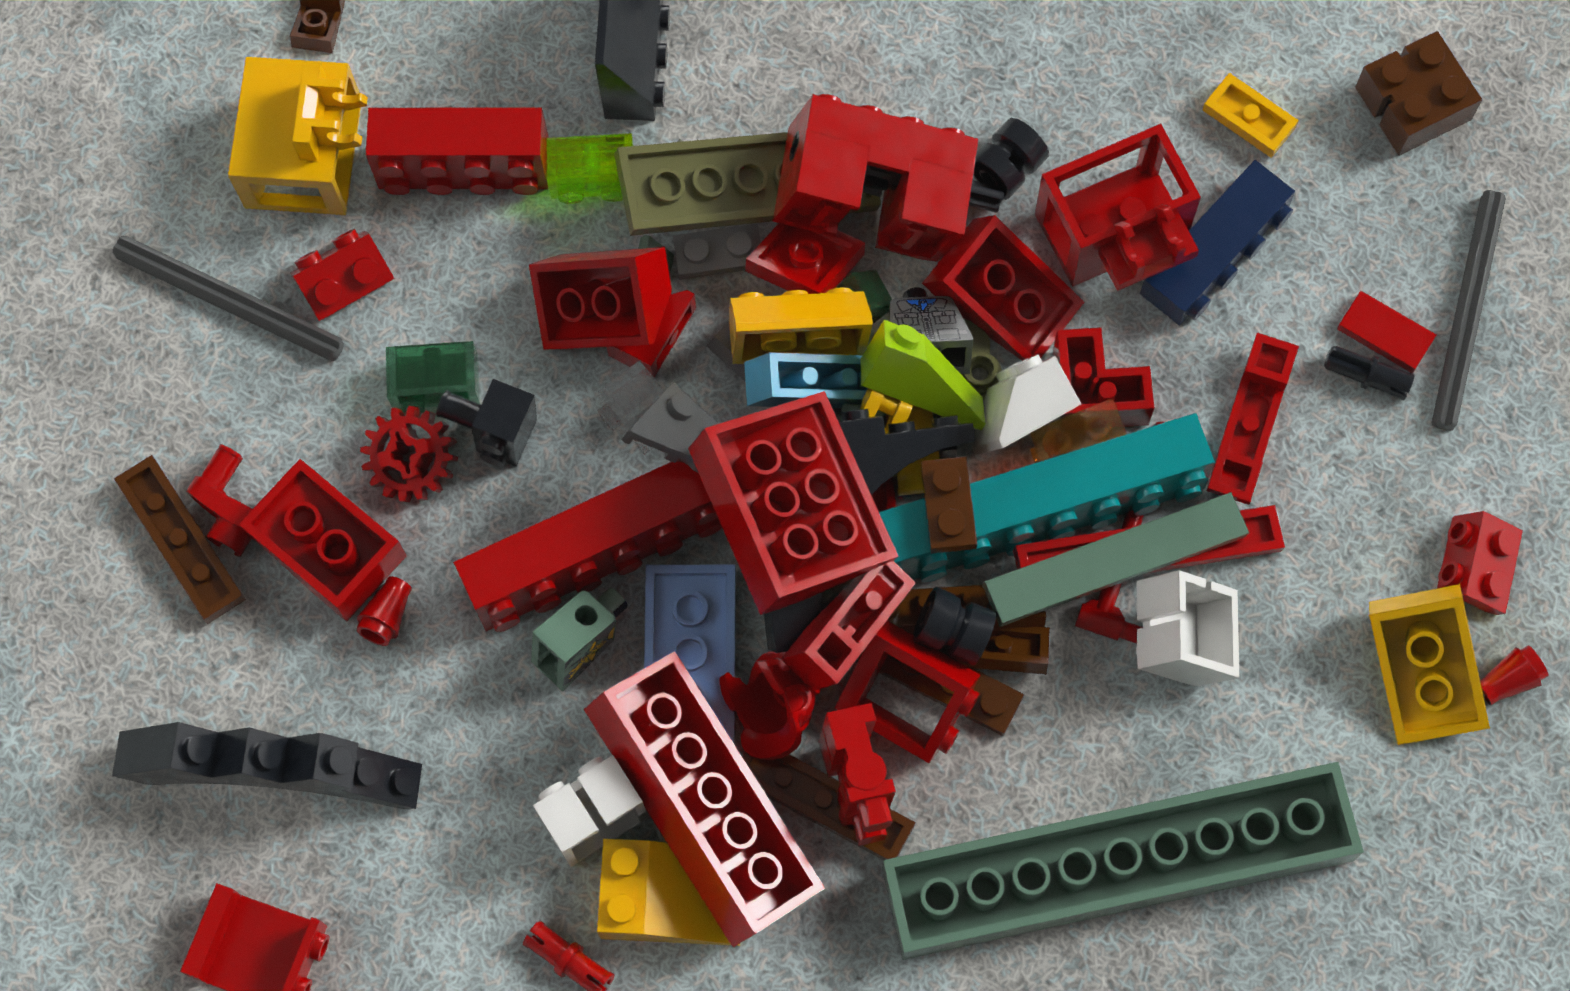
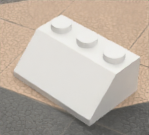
(1023, 401)

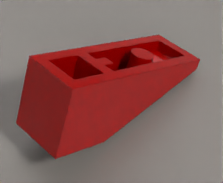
(847, 626)

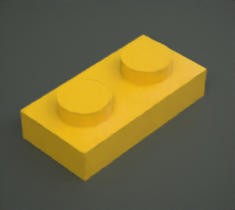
(1250, 115)

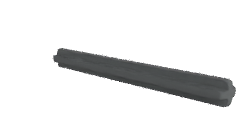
(228, 298)
(1468, 310)

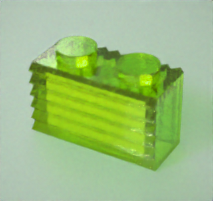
(584, 167)

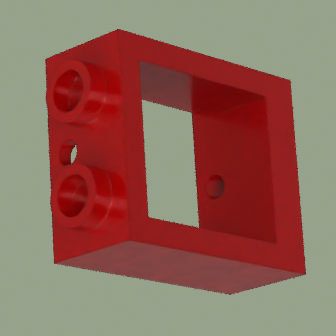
(929, 662)

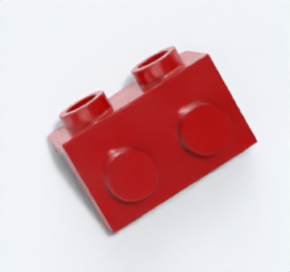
(341, 273)
(1481, 559)

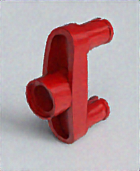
(209, 494)

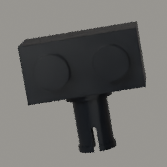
(498, 424)

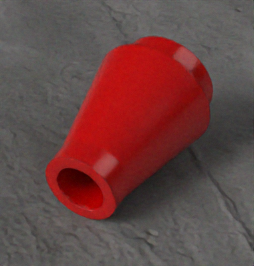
(384, 613)
(1514, 675)

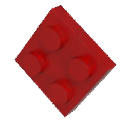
(804, 259)

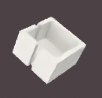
(1187, 629)
(590, 809)

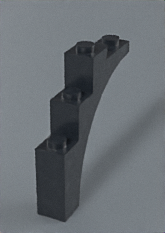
(878, 458)
(263, 759)

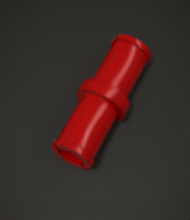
(567, 958)

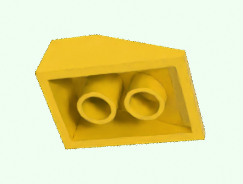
(1428, 664)
(651, 897)

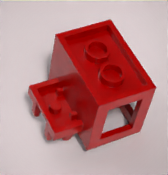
(1124, 221)

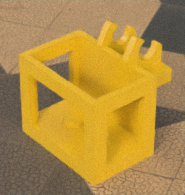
(296, 131)

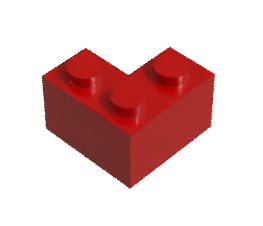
(1083, 362)

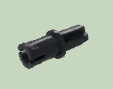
(1369, 372)

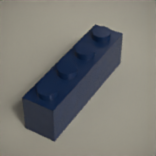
(1223, 236)

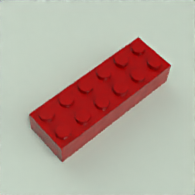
(587, 544)
(703, 798)

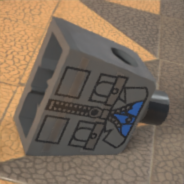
(939, 321)

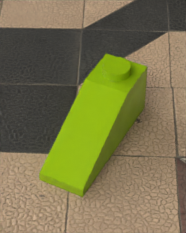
(916, 372)

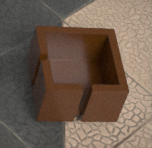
(1425, 89)

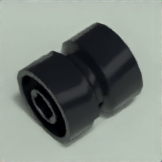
(1014, 152)
(947, 623)

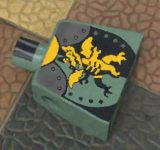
(571, 641)

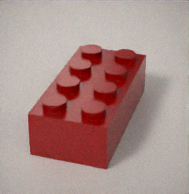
(458, 149)

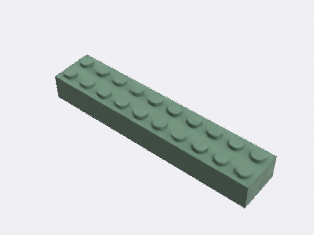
(1121, 860)

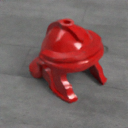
(770, 707)

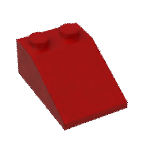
(1004, 288)
(323, 539)

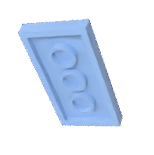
(695, 616)

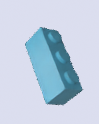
(786, 377)

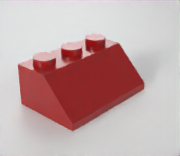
(601, 297)

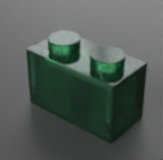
(425, 371)

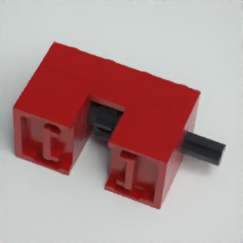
(851, 150)

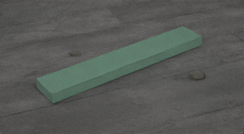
(1115, 559)

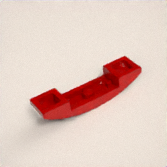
(1252, 418)

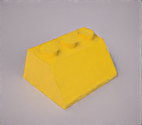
(799, 323)

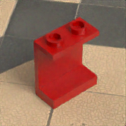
(253, 945)

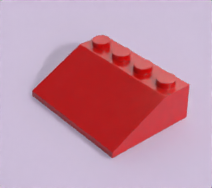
(791, 501)

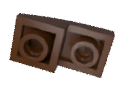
(317, 25)

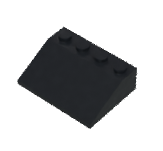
(630, 57)

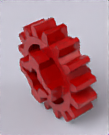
(426, 449)

